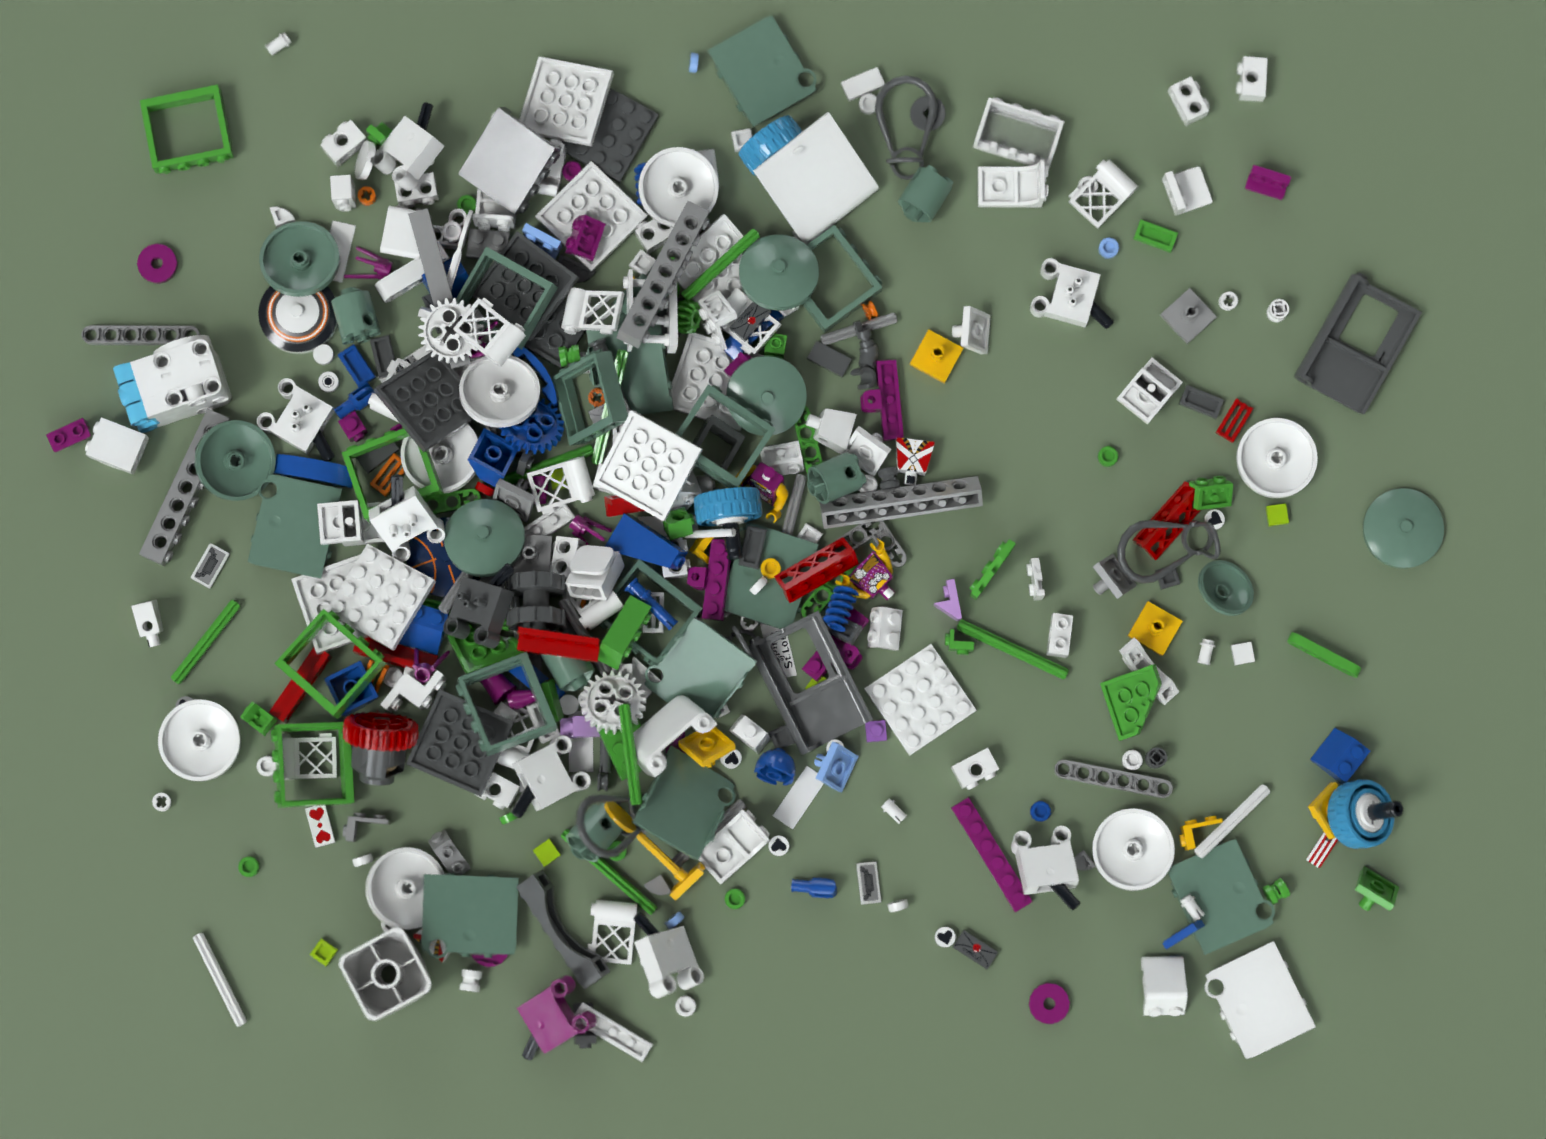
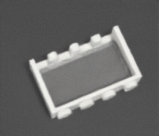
(1018, 133)

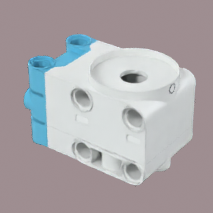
(172, 383)

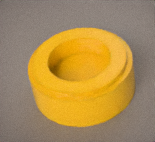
(770, 568)

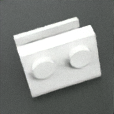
(551, 184)
(398, 233)
(1164, 985)

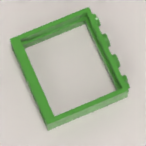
(180, 99)
(371, 444)
(302, 641)
(345, 765)

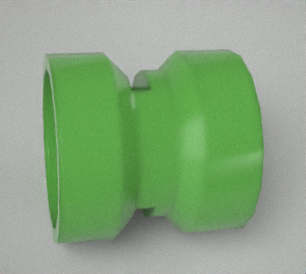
(569, 355)
(1276, 891)

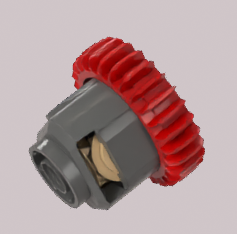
(379, 744)

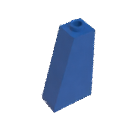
(644, 543)

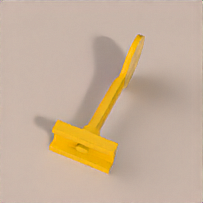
(685, 879)

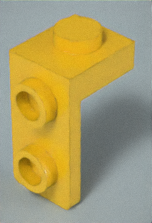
(1187, 839)

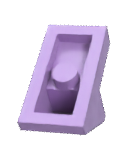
(951, 606)
(577, 728)

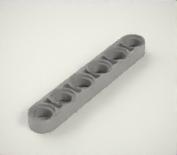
(141, 332)
(1113, 776)

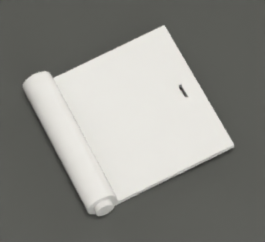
(816, 179)

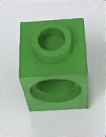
(776, 345)
(678, 524)

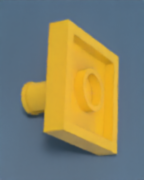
(936, 356)
(1155, 628)
(707, 747)
(1319, 808)

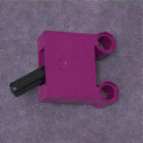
(552, 1019)

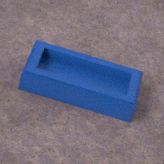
(356, 365)
(1184, 933)

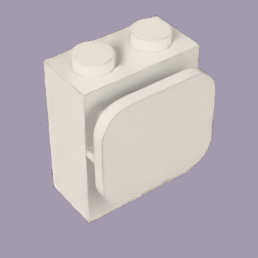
(116, 445)
(594, 572)

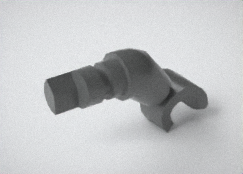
(868, 357)

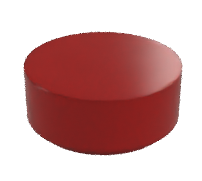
(484, 489)

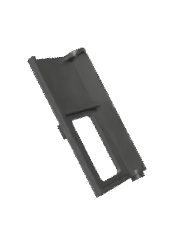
(1344, 371)
(823, 709)

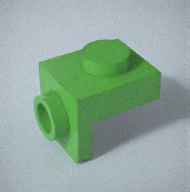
(378, 134)
(961, 647)
(258, 718)

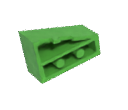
(624, 632)

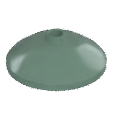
(1225, 588)

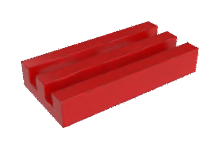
(1243, 406)

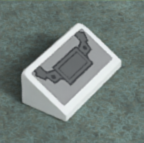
(210, 565)
(868, 883)

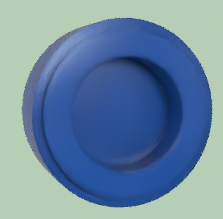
(1040, 811)

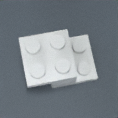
(1149, 390)
(345, 524)
(414, 692)

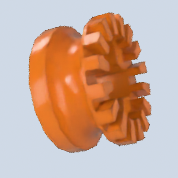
(364, 201)
(870, 310)
(590, 397)

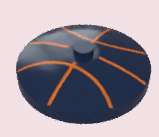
(434, 562)

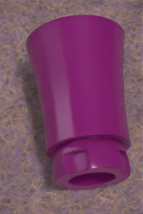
(498, 687)

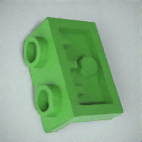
(1212, 492)

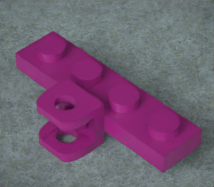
(885, 400)
(712, 581)
(815, 667)

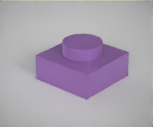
(876, 731)

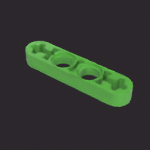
(806, 443)
(442, 499)
(828, 587)
(1324, 655)

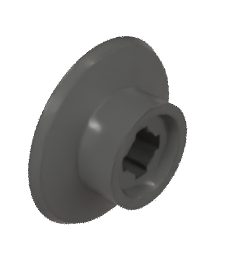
(918, 109)

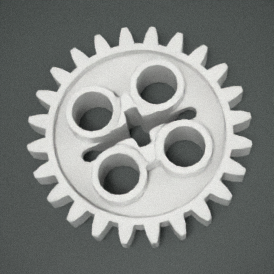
(436, 319)
(617, 686)

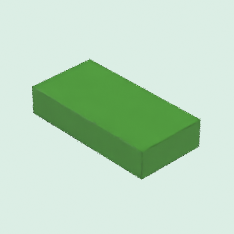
(1155, 236)
(551, 695)

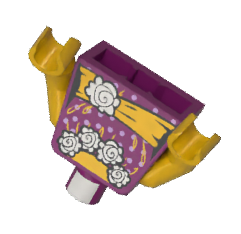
(770, 486)
(871, 575)

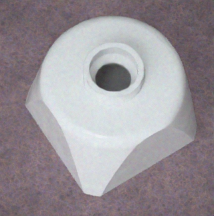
(364, 967)

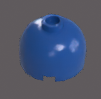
(775, 766)

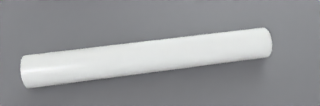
(712, 533)

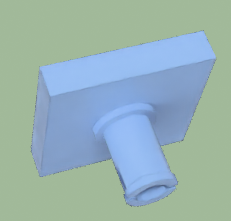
(835, 766)

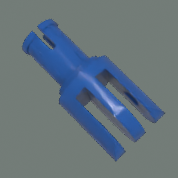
(356, 401)
(815, 887)

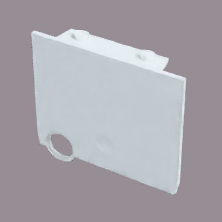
(1260, 1001)

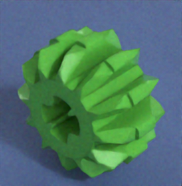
(688, 316)

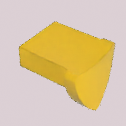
(699, 547)

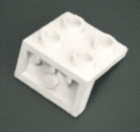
(1186, 190)
(716, 313)

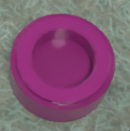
(570, 170)

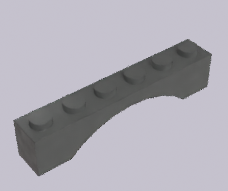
(539, 896)

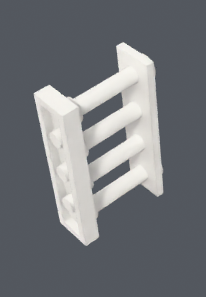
(669, 320)

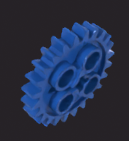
(544, 435)

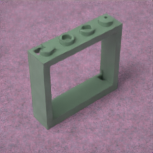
(863, 266)
(478, 273)
(569, 404)
(749, 415)
(696, 610)
(495, 669)

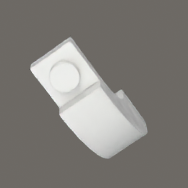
(1136, 658)

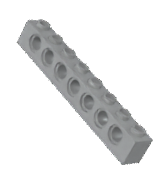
(690, 215)
(175, 494)
(902, 502)

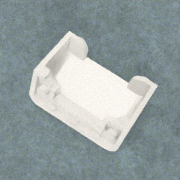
(666, 727)

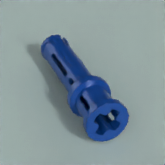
(657, 610)

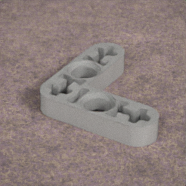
(882, 531)

